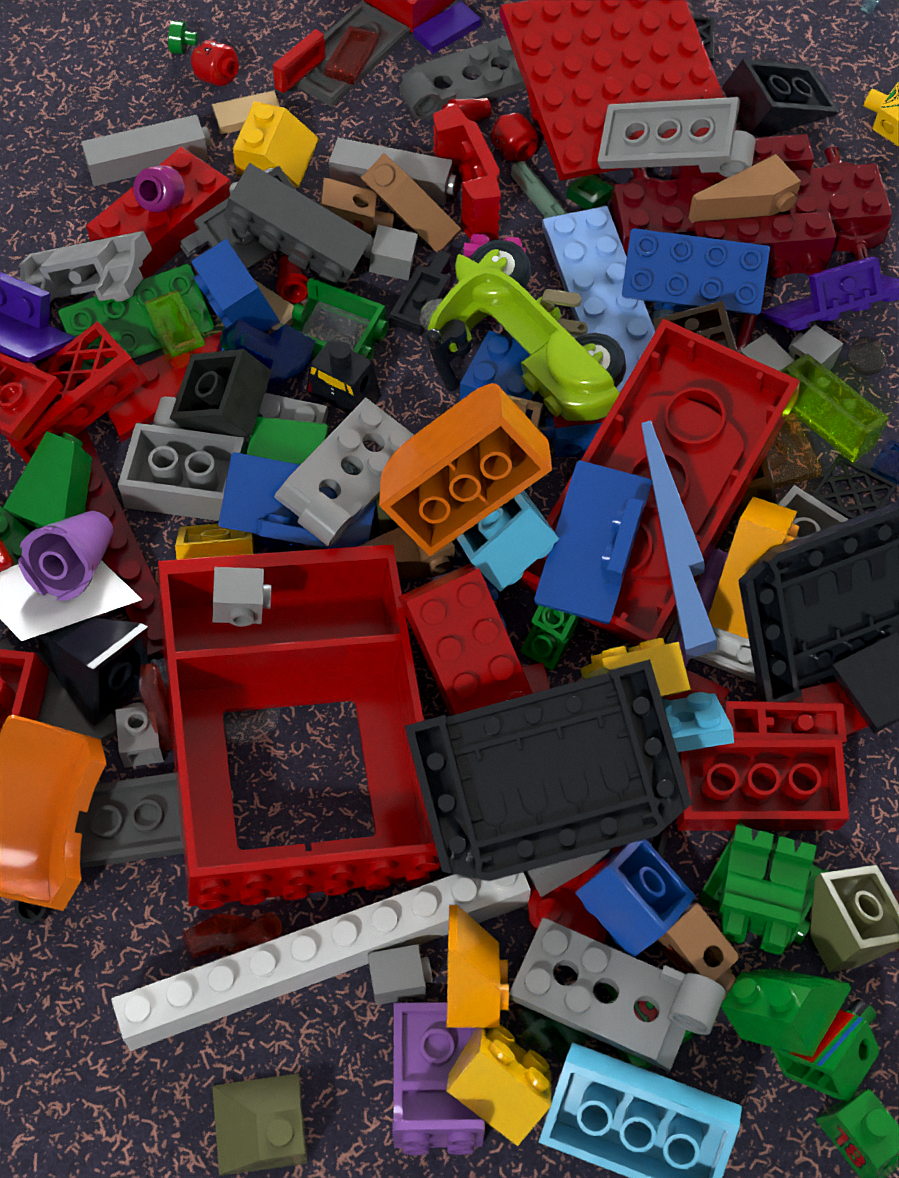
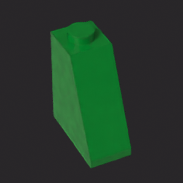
(52, 482)

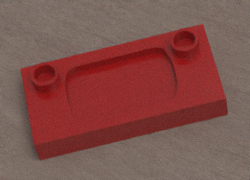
(715, 427)

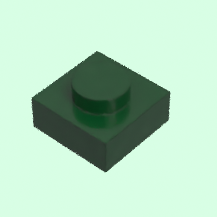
(589, 192)

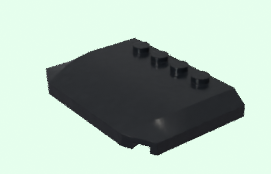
(821, 601)
(549, 775)

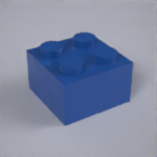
(232, 289)
(498, 363)
(635, 896)

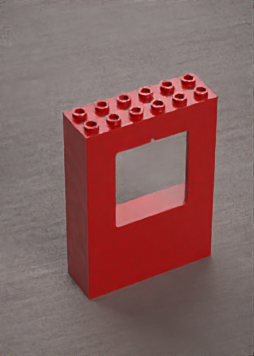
(325, 639)

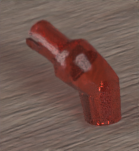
(230, 934)

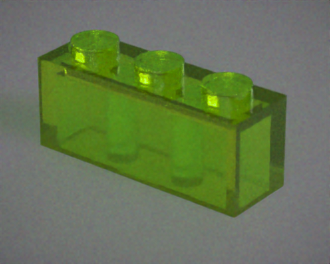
(835, 409)

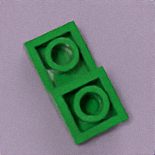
(549, 636)

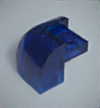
(282, 352)

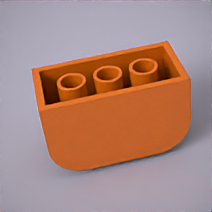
(462, 468)

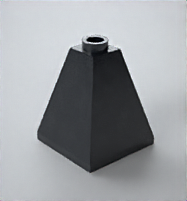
(97, 662)

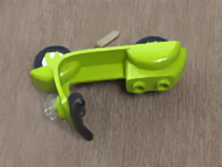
(570, 374)

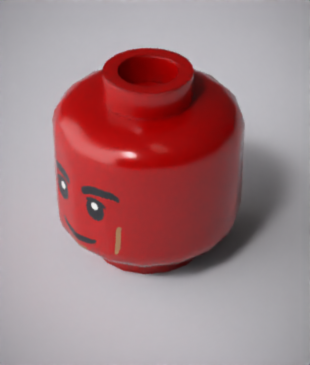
(215, 63)
(514, 137)

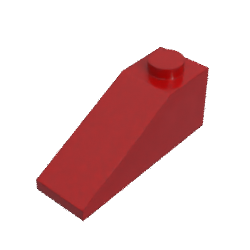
(786, 720)

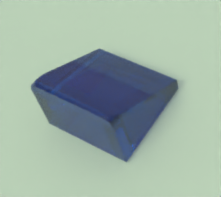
(888, 462)

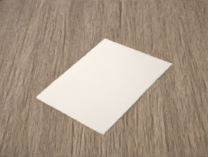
(33, 614)

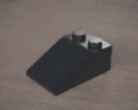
(777, 96)

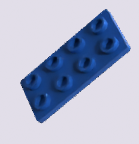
(694, 272)
(251, 504)
(594, 542)

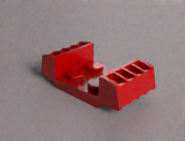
(463, 143)

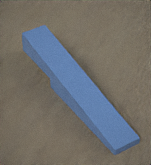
(681, 552)

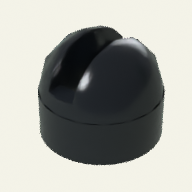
(29, 915)

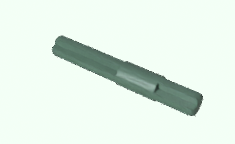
(536, 190)

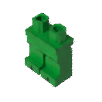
(763, 903)

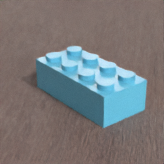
(508, 541)
(638, 1120)

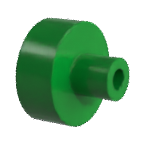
(179, 37)

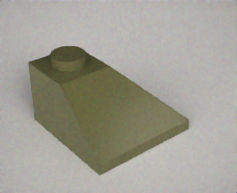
(853, 917)
(259, 1124)

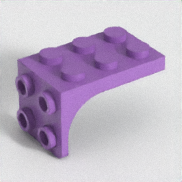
(423, 1057)

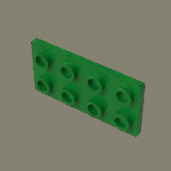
(129, 320)

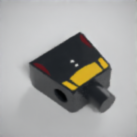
(342, 377)

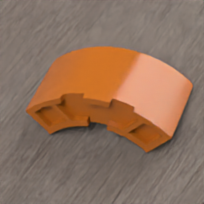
(43, 786)

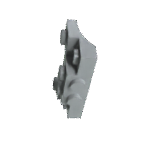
(100, 266)

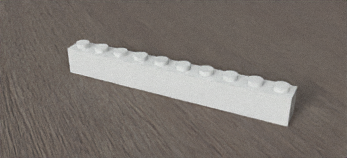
(308, 956)

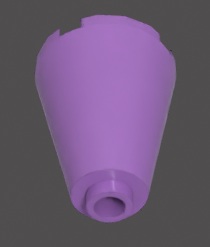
(65, 554)

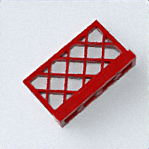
(84, 404)

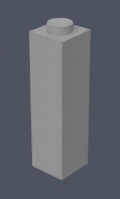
(131, 151)
(432, 174)

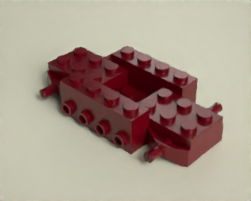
(834, 209)

